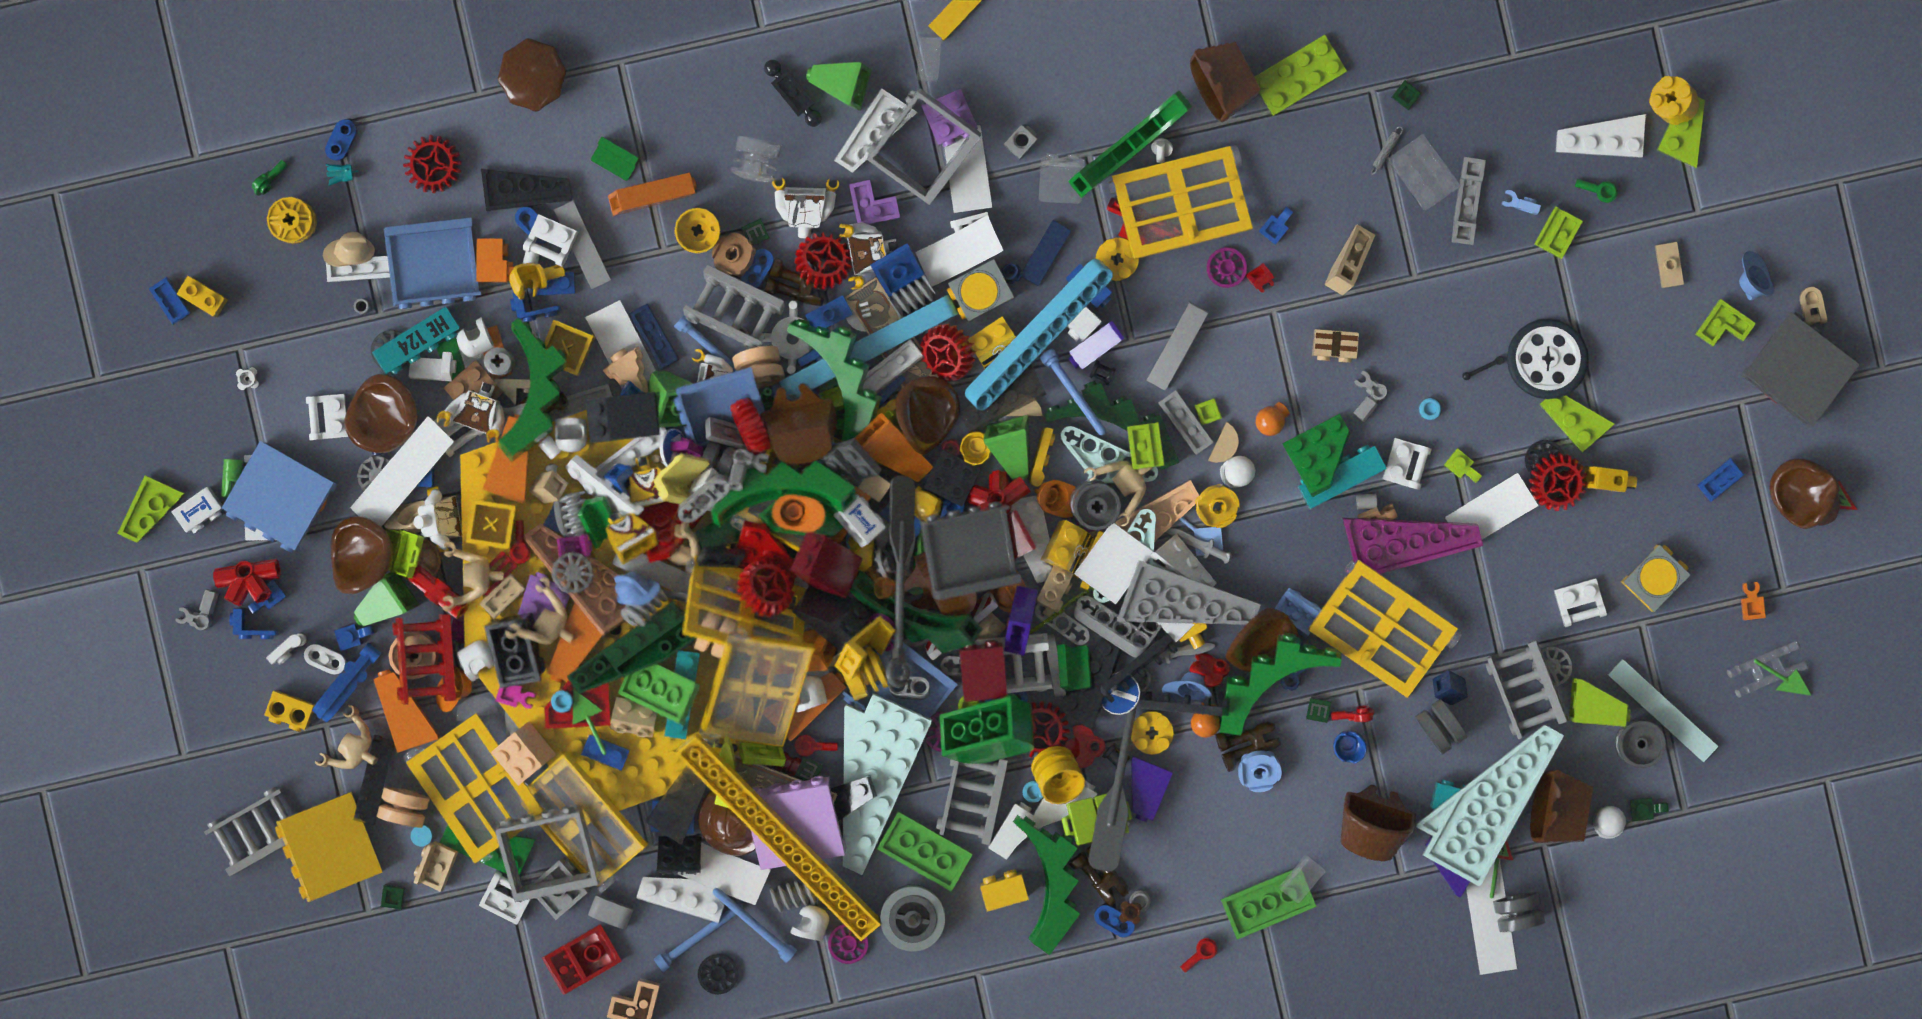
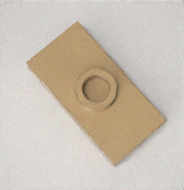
(1669, 265)
(502, 596)

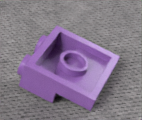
(944, 129)
(537, 601)

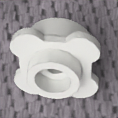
(242, 374)

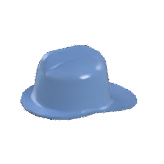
(1755, 278)
(635, 589)
(1190, 684)

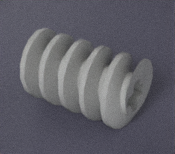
(912, 296)
(494, 354)
(573, 506)
(635, 614)
(792, 895)

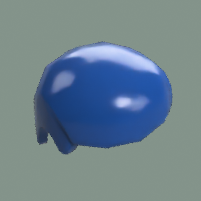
(1350, 746)

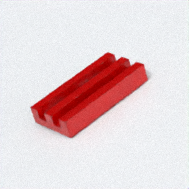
(509, 571)

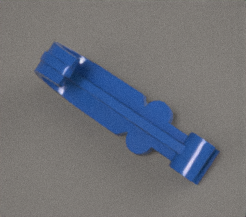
(345, 684)

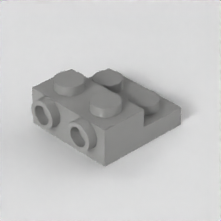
(559, 903)

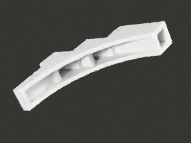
(1046, 813)

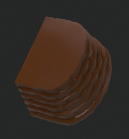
(1223, 79)
(801, 427)
(950, 606)
(1560, 809)
(1375, 825)

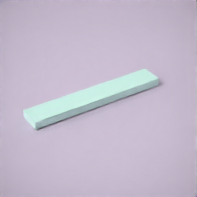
(1662, 710)

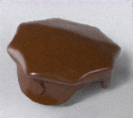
(532, 74)

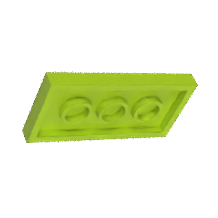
(1299, 75)

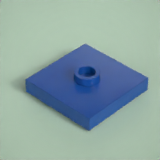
(897, 269)

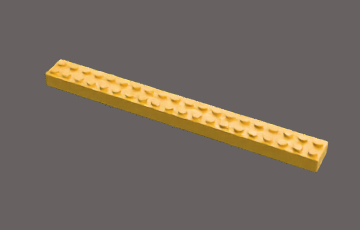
(778, 836)

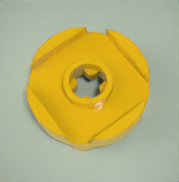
(1111, 248)
(1206, 502)
(1160, 724)

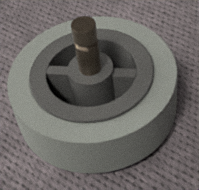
(912, 918)

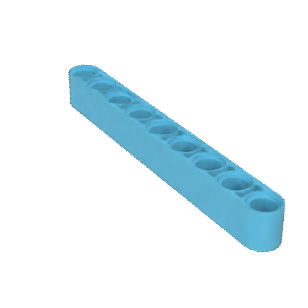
(1038, 334)
(877, 343)

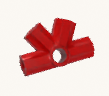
(999, 491)
(252, 583)
(436, 590)

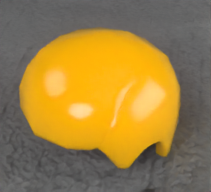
(974, 449)

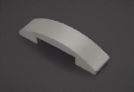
(1467, 201)

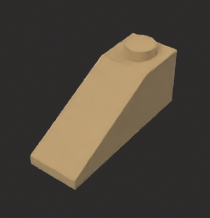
(1350, 260)

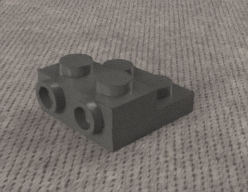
(850, 462)

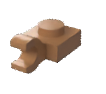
(1387, 512)

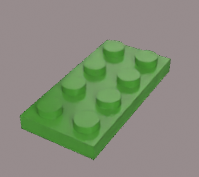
(661, 691)
(924, 851)
(1262, 906)

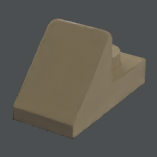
(511, 386)

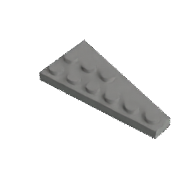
(1173, 598)

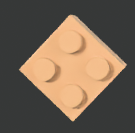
(523, 753)

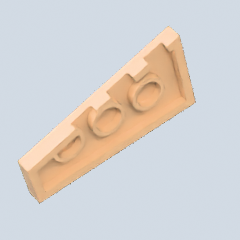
(1167, 509)

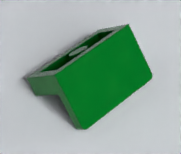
(615, 159)
(594, 517)
(1074, 667)

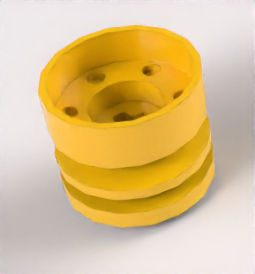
(303, 225)
(685, 235)
(868, 674)
(1057, 775)

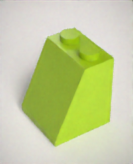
(1595, 706)

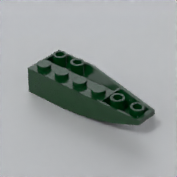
(635, 649)

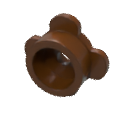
(1125, 916)

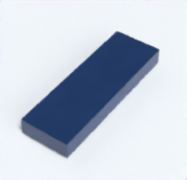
(1045, 253)
(654, 336)

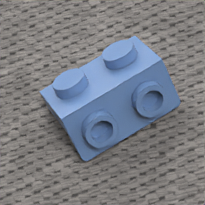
(1299, 610)

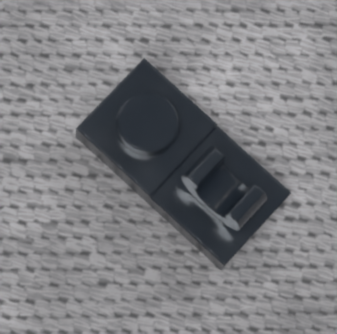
(721, 556)

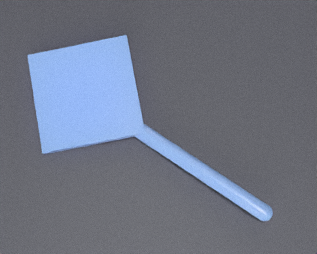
(1206, 535)

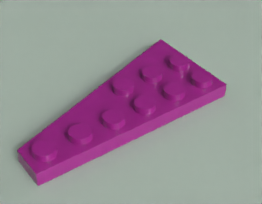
(1403, 543)

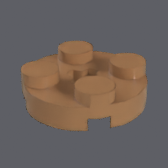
(744, 257)

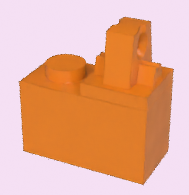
(491, 261)

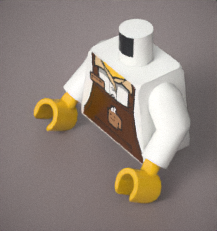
(865, 247)
(477, 412)

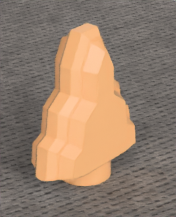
(628, 367)

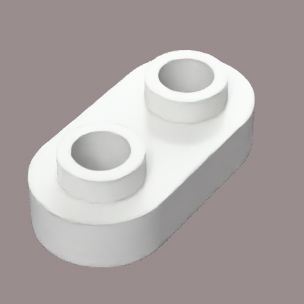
(325, 659)

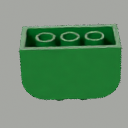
(987, 731)

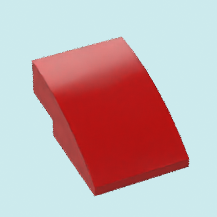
(581, 959)

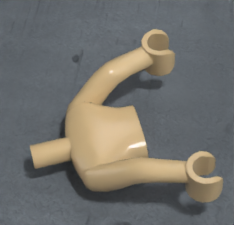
(1127, 481)
(685, 552)
(475, 575)
(549, 624)
(352, 746)

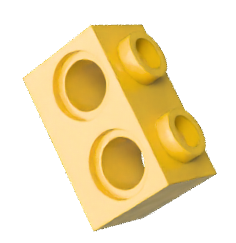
(202, 296)
(291, 705)

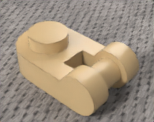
(1812, 298)

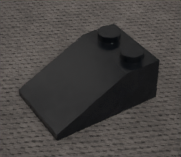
(622, 417)
(832, 616)
(516, 658)

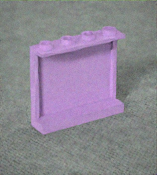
(809, 812)

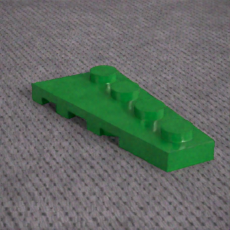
(520, 846)

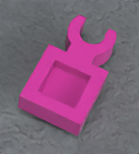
(513, 695)

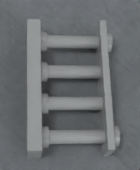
(733, 288)
(1542, 673)
(989, 811)
(254, 852)

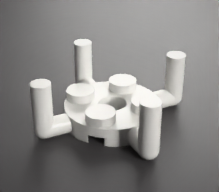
(779, 339)

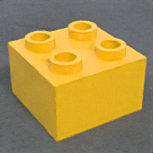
(572, 343)
(491, 524)
(1003, 890)

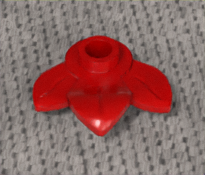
(1211, 668)
(1081, 746)

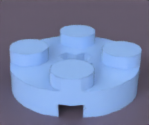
(1255, 760)

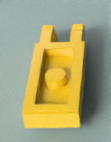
(1041, 457)

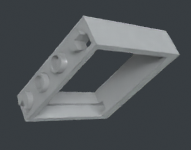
(887, 131)
(554, 886)

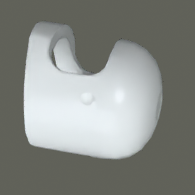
(476, 341)
(570, 434)
(1238, 471)
(477, 656)
(812, 693)
(1609, 822)
(813, 923)

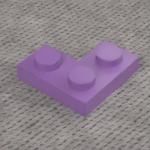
(869, 210)

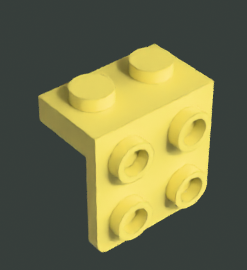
(675, 478)

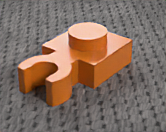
(1752, 606)

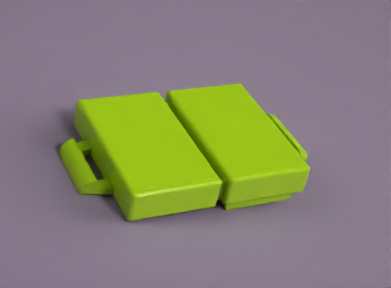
(405, 551)
(1083, 818)

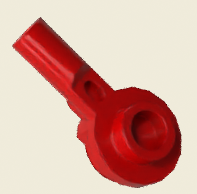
(520, 552)
(1362, 714)
(806, 745)
(1205, 948)

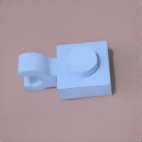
(1528, 204)

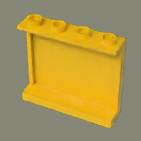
(328, 847)

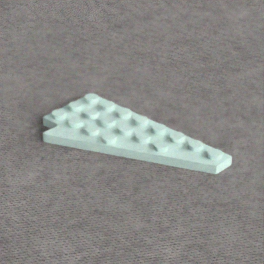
(881, 746)
(1480, 816)

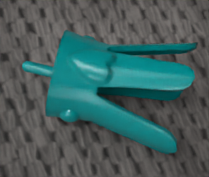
(340, 173)

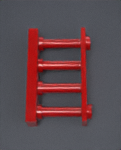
(444, 668)

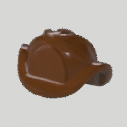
(1805, 493)

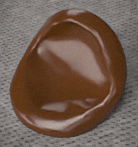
(927, 412)
(381, 414)
(359, 554)
(1259, 637)
(724, 828)

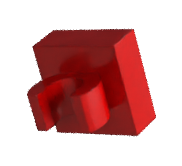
(1260, 276)

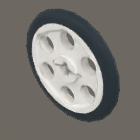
(1522, 372)

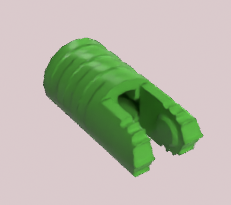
(231, 472)

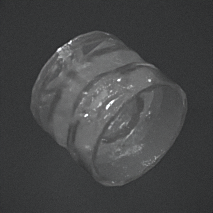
(755, 159)

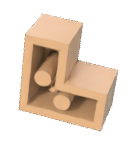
(638, 1008)

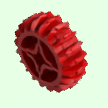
(434, 155)
(827, 243)
(953, 350)
(750, 426)
(1542, 490)
(754, 588)
(1056, 719)

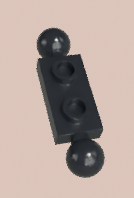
(792, 93)

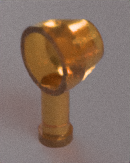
(883, 586)

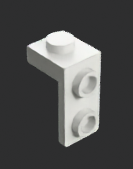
(433, 368)

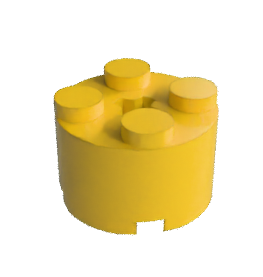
(1663, 99)

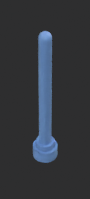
(686, 326)
(1050, 359)
(786, 951)
(665, 960)

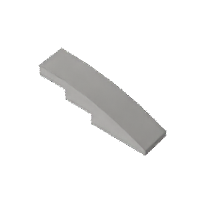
(583, 246)
(1177, 346)

